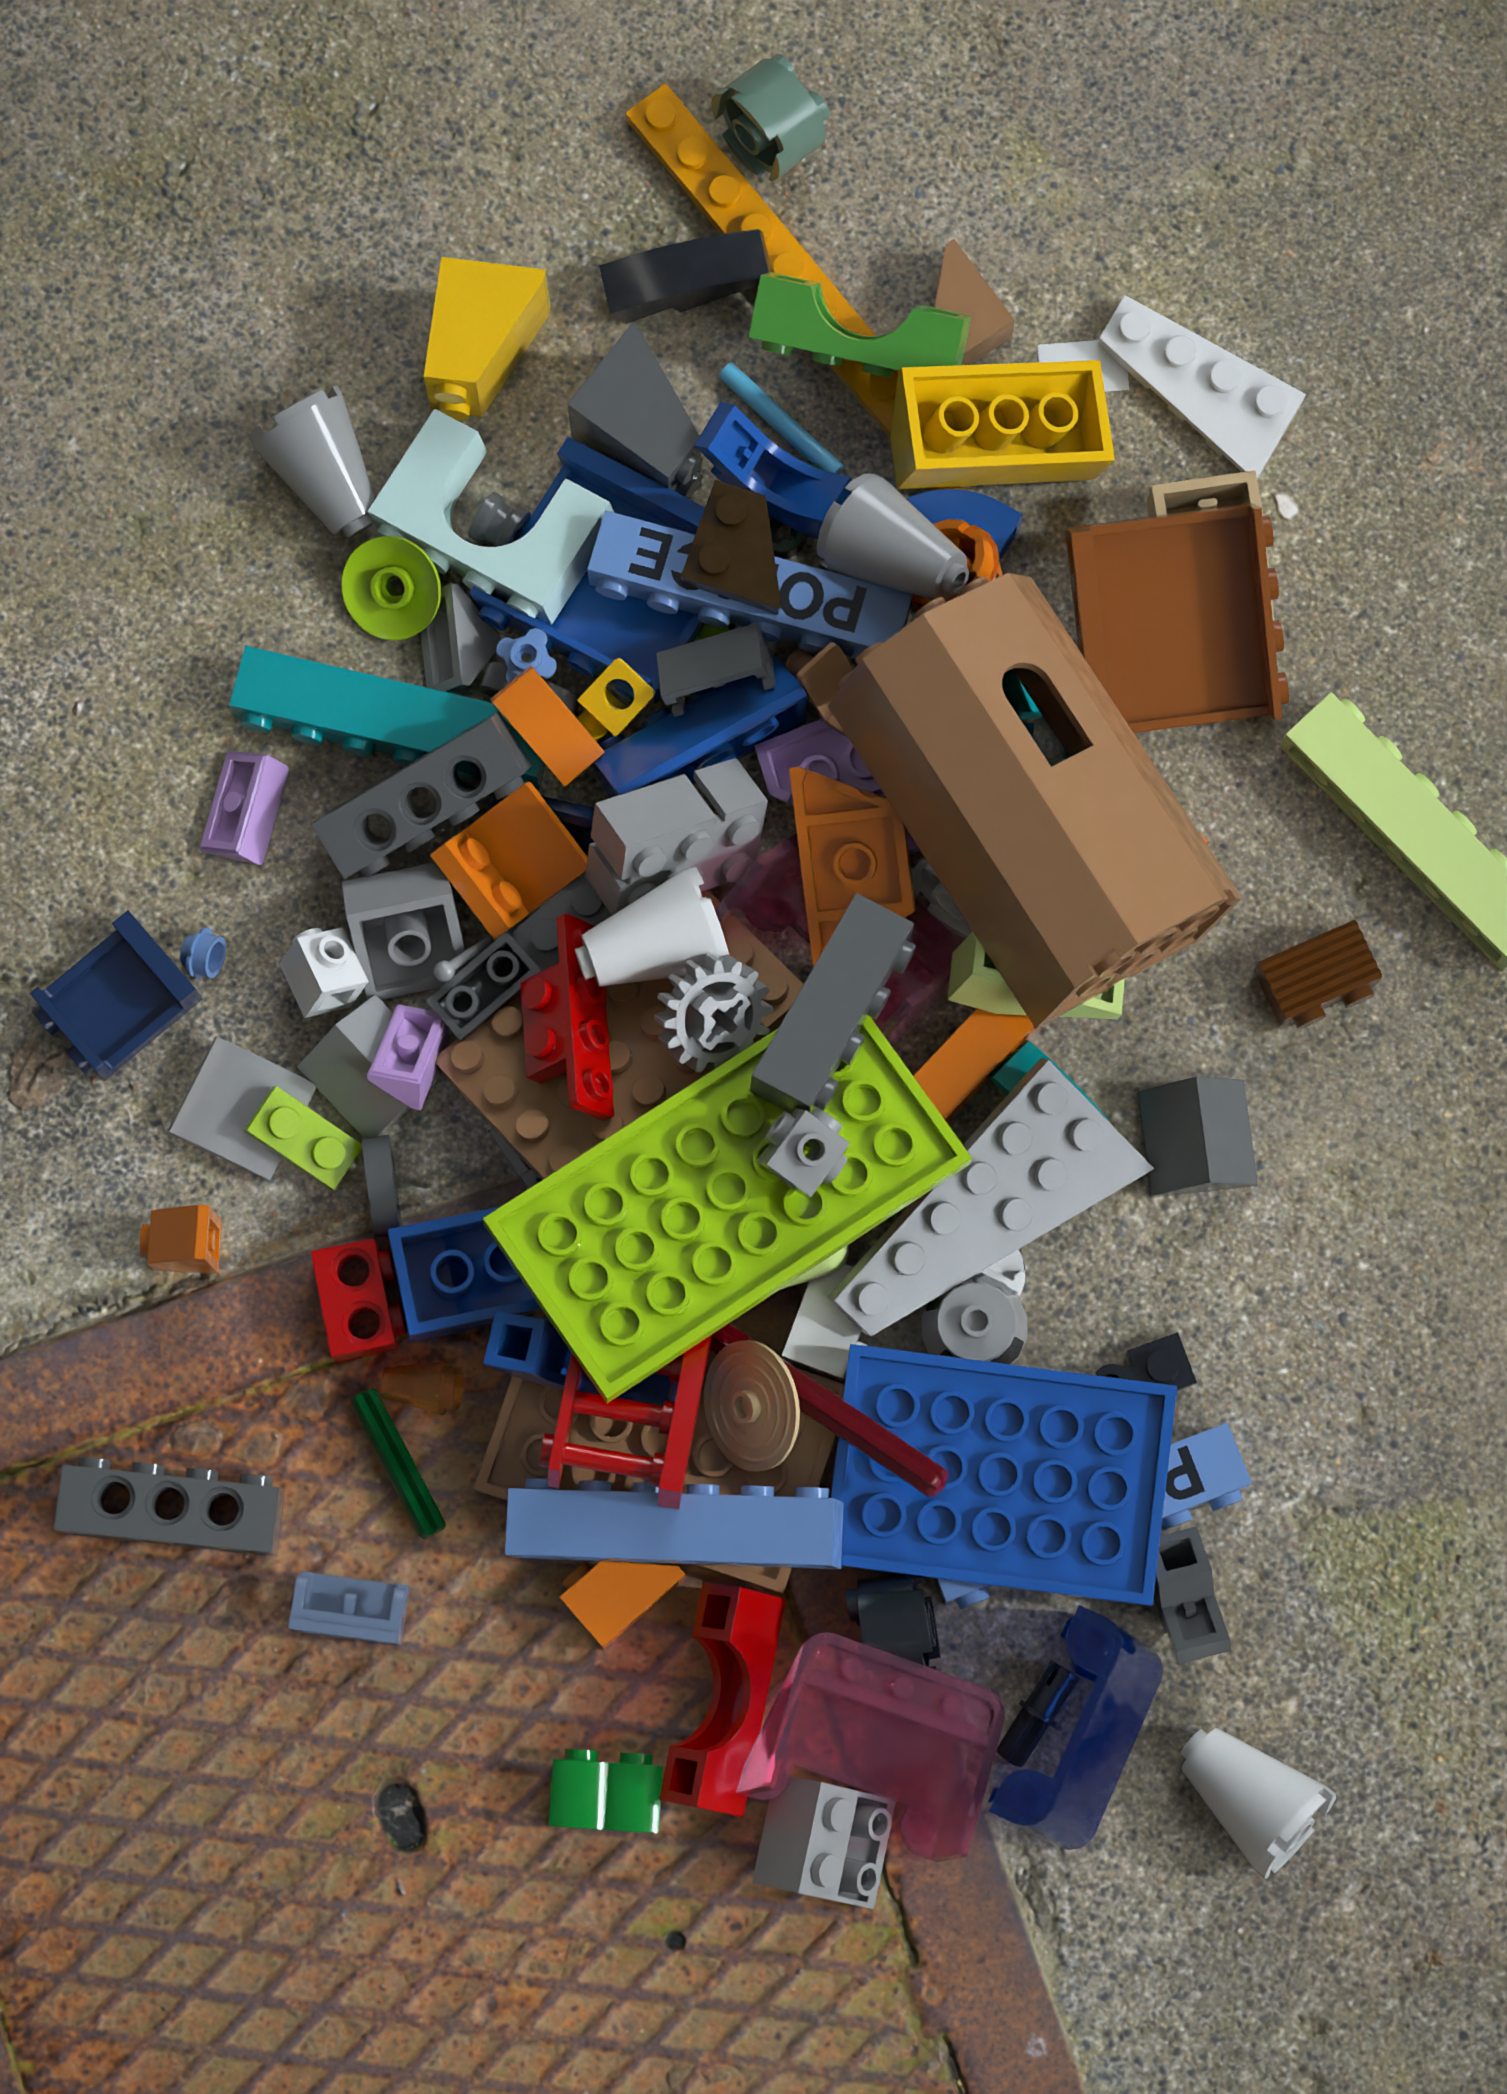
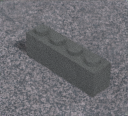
(833, 1006)

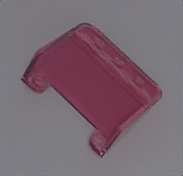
(886, 1732)

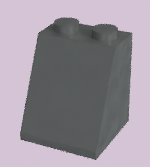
(637, 417)

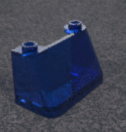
(1072, 1803)

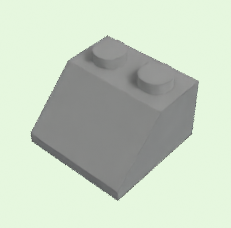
(403, 928)

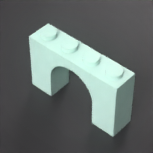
(530, 573)

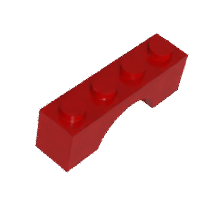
(741, 1640)

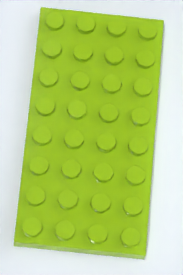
(685, 1230)

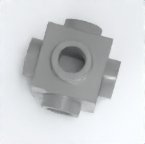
(785, 1153)

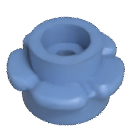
(203, 954)

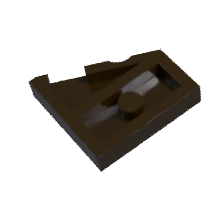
(734, 549)

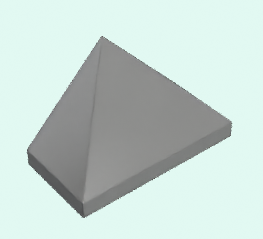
(456, 642)

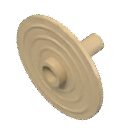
(751, 1405)

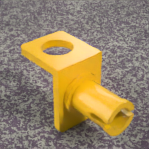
(604, 710)

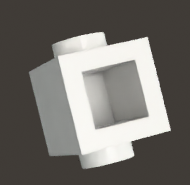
(323, 971)

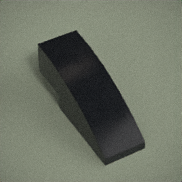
(684, 274)

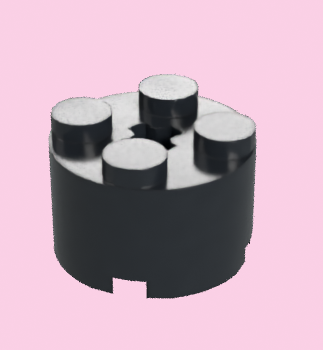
(896, 1617)

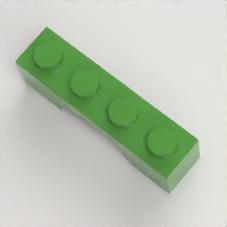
(795, 315)

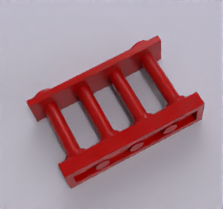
(672, 1419)

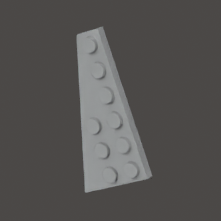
(1030, 1170)

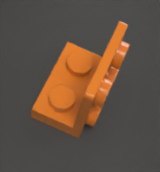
(511, 860)

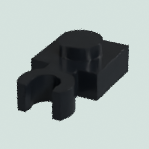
(1155, 1362)

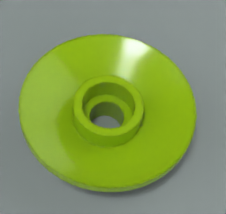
(370, 591)

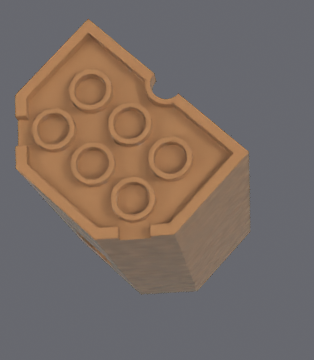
(1055, 867)

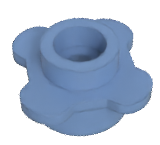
(531, 644)

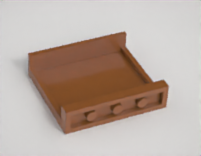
(1180, 615)

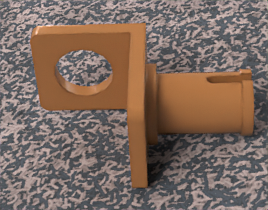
(820, 678)

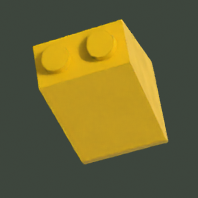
(480, 331)

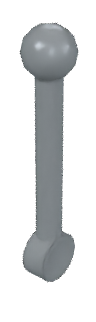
(445, 970)

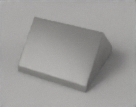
(341, 1068)

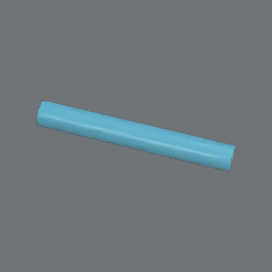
(779, 419)

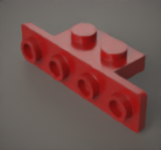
(569, 1026)

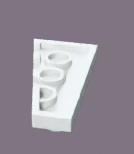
(1217, 393)

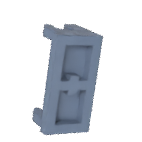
(349, 1608)

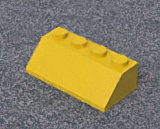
(1000, 424)

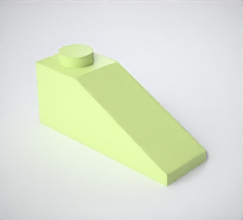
(980, 985)

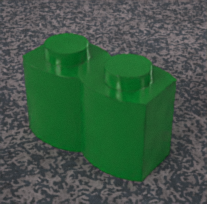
(605, 1793)

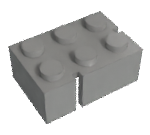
(670, 828)

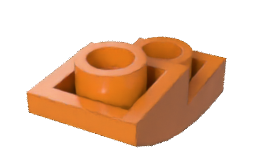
(547, 725)

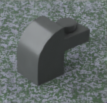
(1187, 1598)

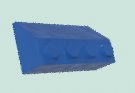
(714, 729)

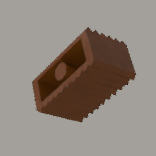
(1319, 975)

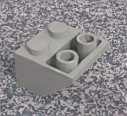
(825, 1842)

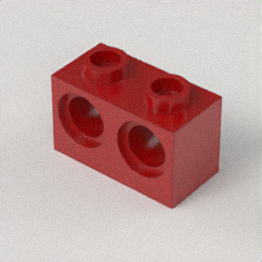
(344, 1303)

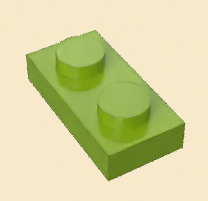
(303, 1138)

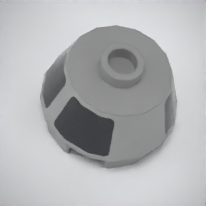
(976, 1322)

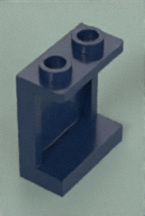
(115, 999)

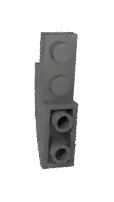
(496, 973)

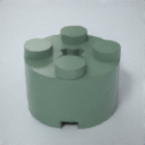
(771, 117)

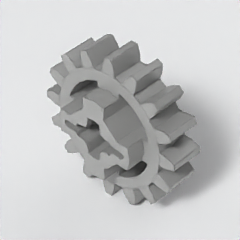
(732, 993)

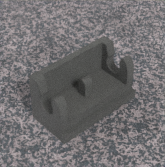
(714, 663)

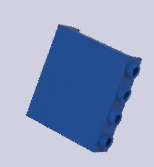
(591, 626)

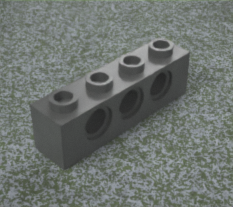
(346, 829)
(83, 1511)

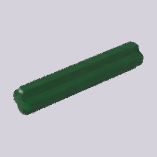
(398, 1463)

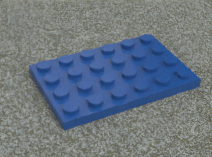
(1046, 1479)

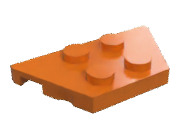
(847, 847)

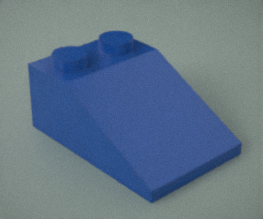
(454, 1276)

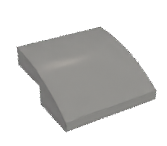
(224, 1100)

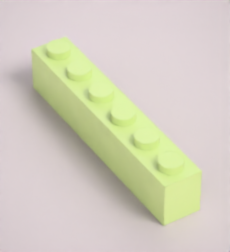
(1405, 820)

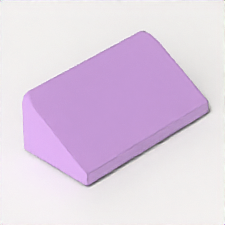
(245, 807)
(409, 1054)

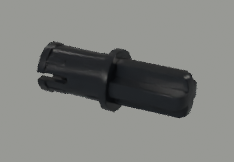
(1037, 1714)

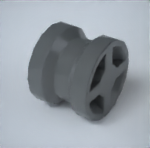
(498, 522)

